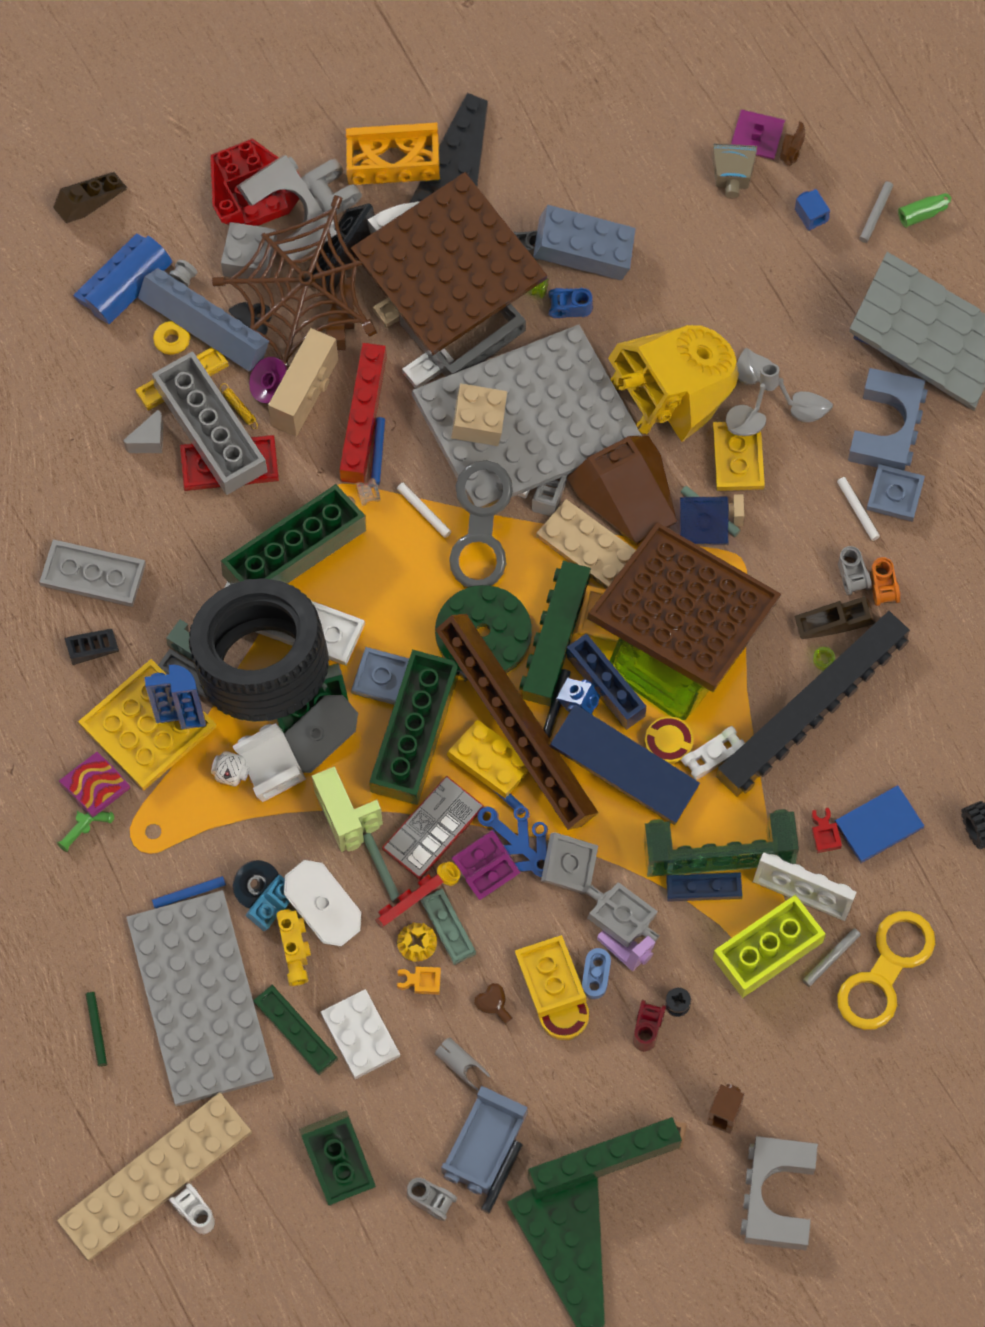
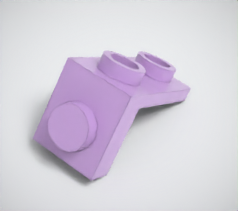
(630, 956)

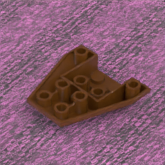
(626, 487)

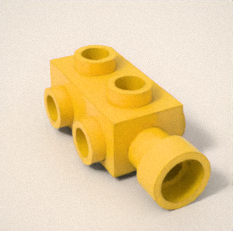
(294, 947)

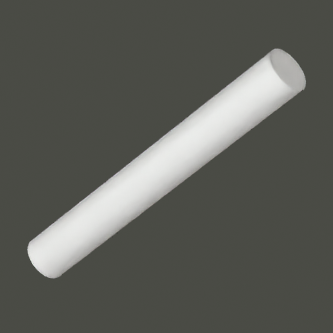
(858, 508)
(424, 510)

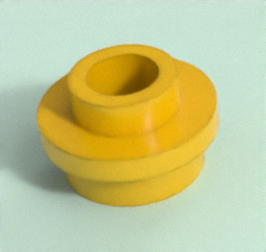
(448, 873)

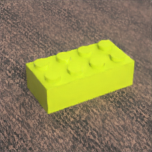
(768, 946)

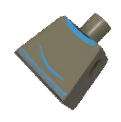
(733, 167)

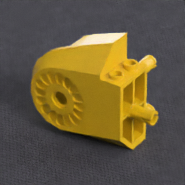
(676, 376)

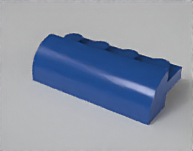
(122, 277)
(175, 697)

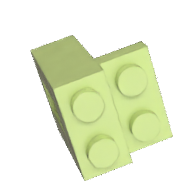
(344, 820)

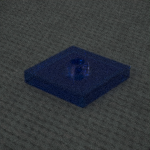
(705, 520)

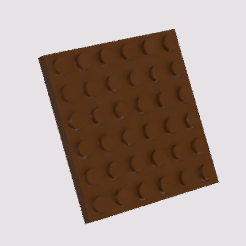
(449, 263)
(684, 606)

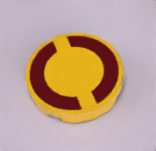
(669, 739)
(567, 1022)

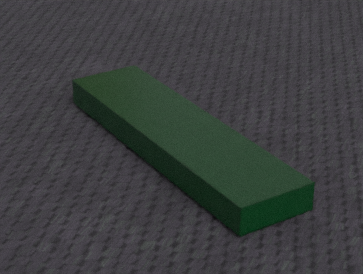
(295, 1029)

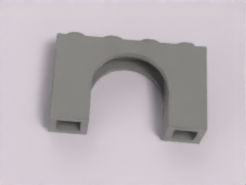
(283, 175)
(762, 1224)

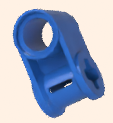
(569, 302)

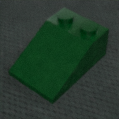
(337, 1157)

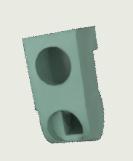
(179, 639)

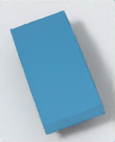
(268, 904)

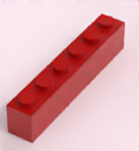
(363, 413)

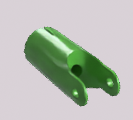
(923, 209)

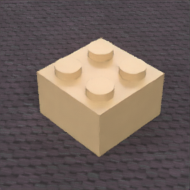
(479, 414)

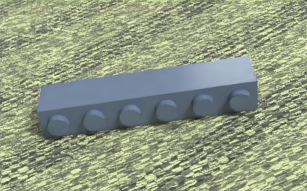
(203, 319)

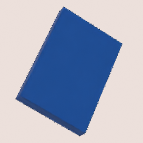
(879, 824)

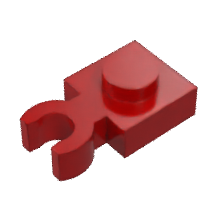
(825, 835)

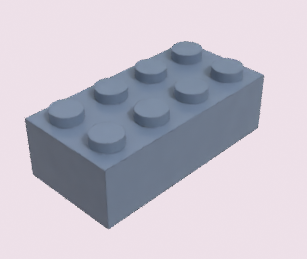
(584, 242)

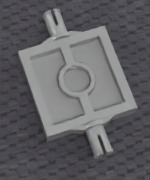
(622, 914)

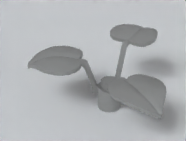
(755, 368)

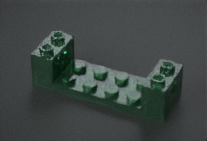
(664, 861)

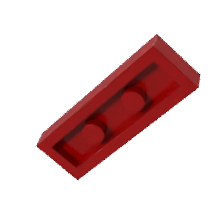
(408, 899)

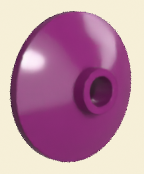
(266, 378)

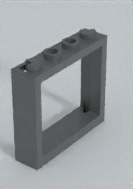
(481, 352)

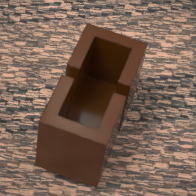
(725, 1108)

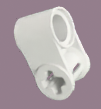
(190, 1206)

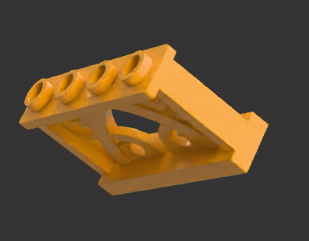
(377, 139)

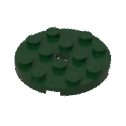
(501, 613)

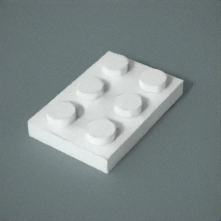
(360, 1034)

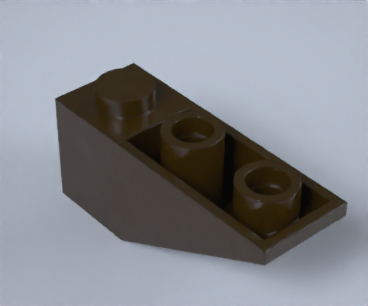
(86, 196)

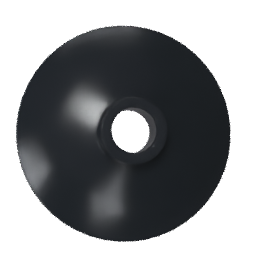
(255, 869)

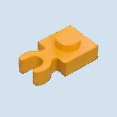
(425, 980)

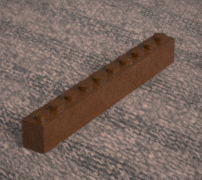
(516, 721)

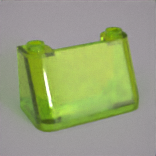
(657, 681)

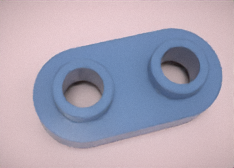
(595, 974)

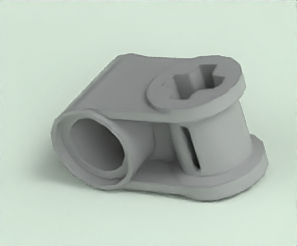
(855, 574)
(431, 1199)

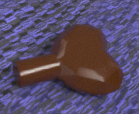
(493, 1002)

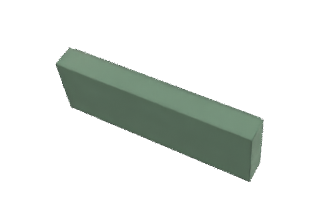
(448, 926)

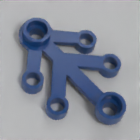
(519, 843)

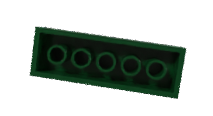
(298, 540)
(414, 727)

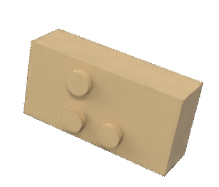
(303, 382)

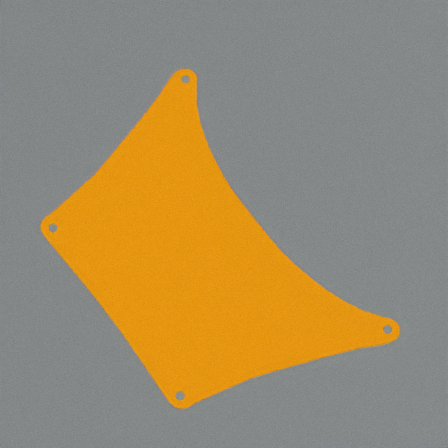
(398, 583)

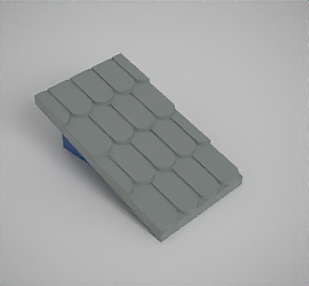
(924, 329)

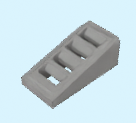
(545, 504)

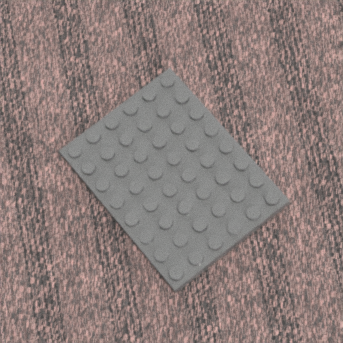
(553, 420)

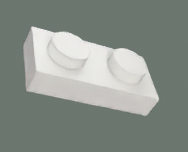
(423, 369)

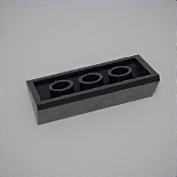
(353, 229)

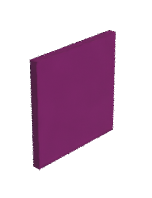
(758, 131)

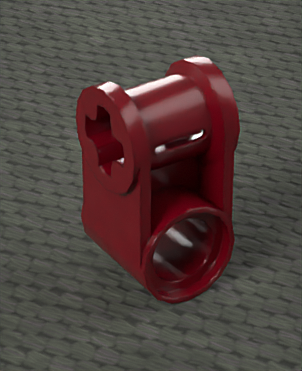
(648, 1021)

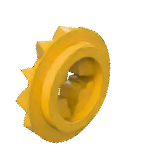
(415, 952)

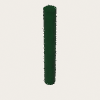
(96, 1029)

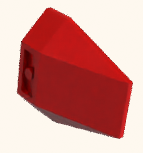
(232, 168)

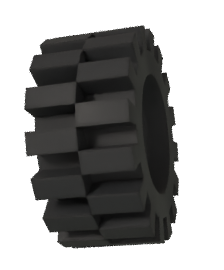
(975, 823)

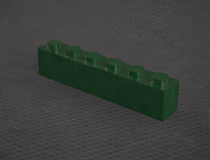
(556, 633)
(604, 1158)

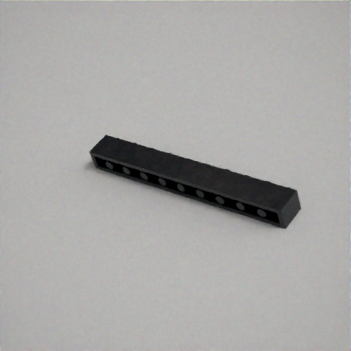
(813, 703)

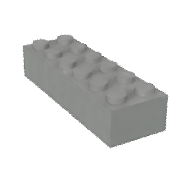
(209, 423)

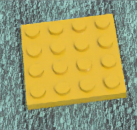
(131, 737)

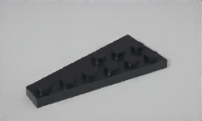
(460, 147)

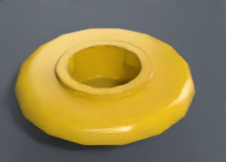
(167, 329)

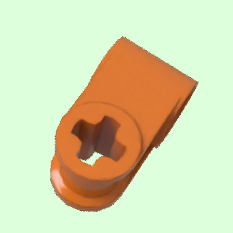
(884, 587)

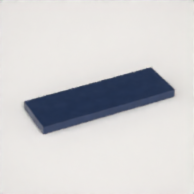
(624, 764)

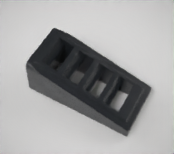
(81, 639)

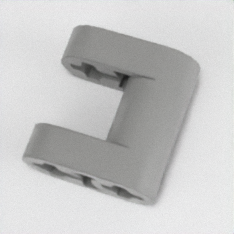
(326, 174)

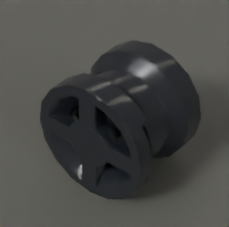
(677, 1008)

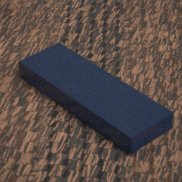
(704, 887)

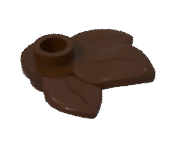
(792, 144)

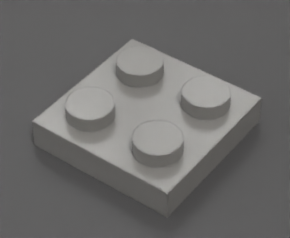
(569, 863)

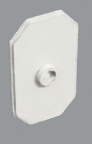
(322, 903)

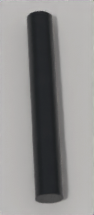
(555, 704)
(501, 1177)

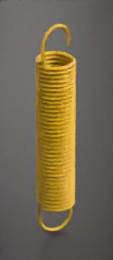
(237, 404)

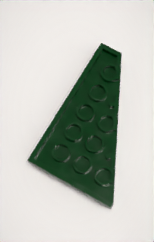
(567, 1243)

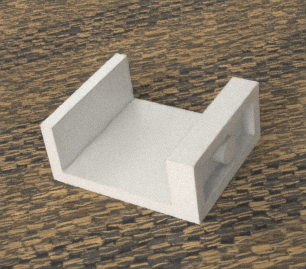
(269, 761)

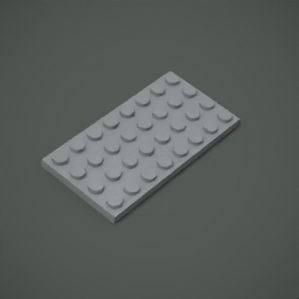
(199, 998)

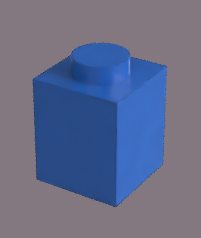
(812, 209)

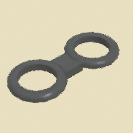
(480, 523)

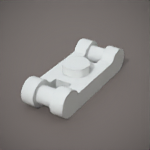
(712, 753)

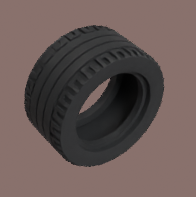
(251, 608)

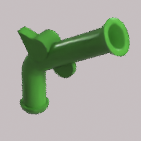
(83, 827)

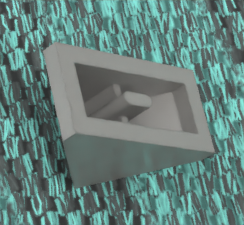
(147, 437)

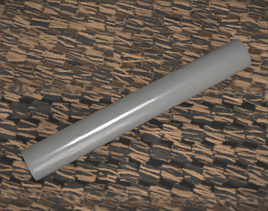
(877, 209)
(832, 956)

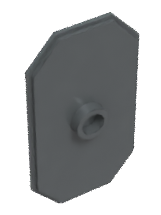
(321, 731)

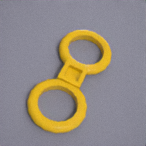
(886, 970)

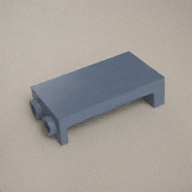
(484, 1141)

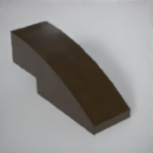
(835, 618)

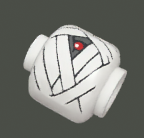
(229, 768)

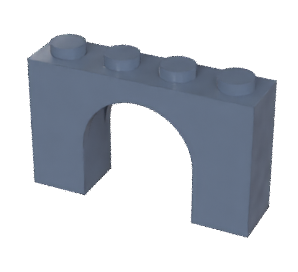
(903, 394)

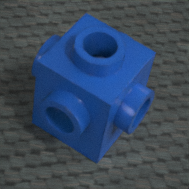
(579, 693)

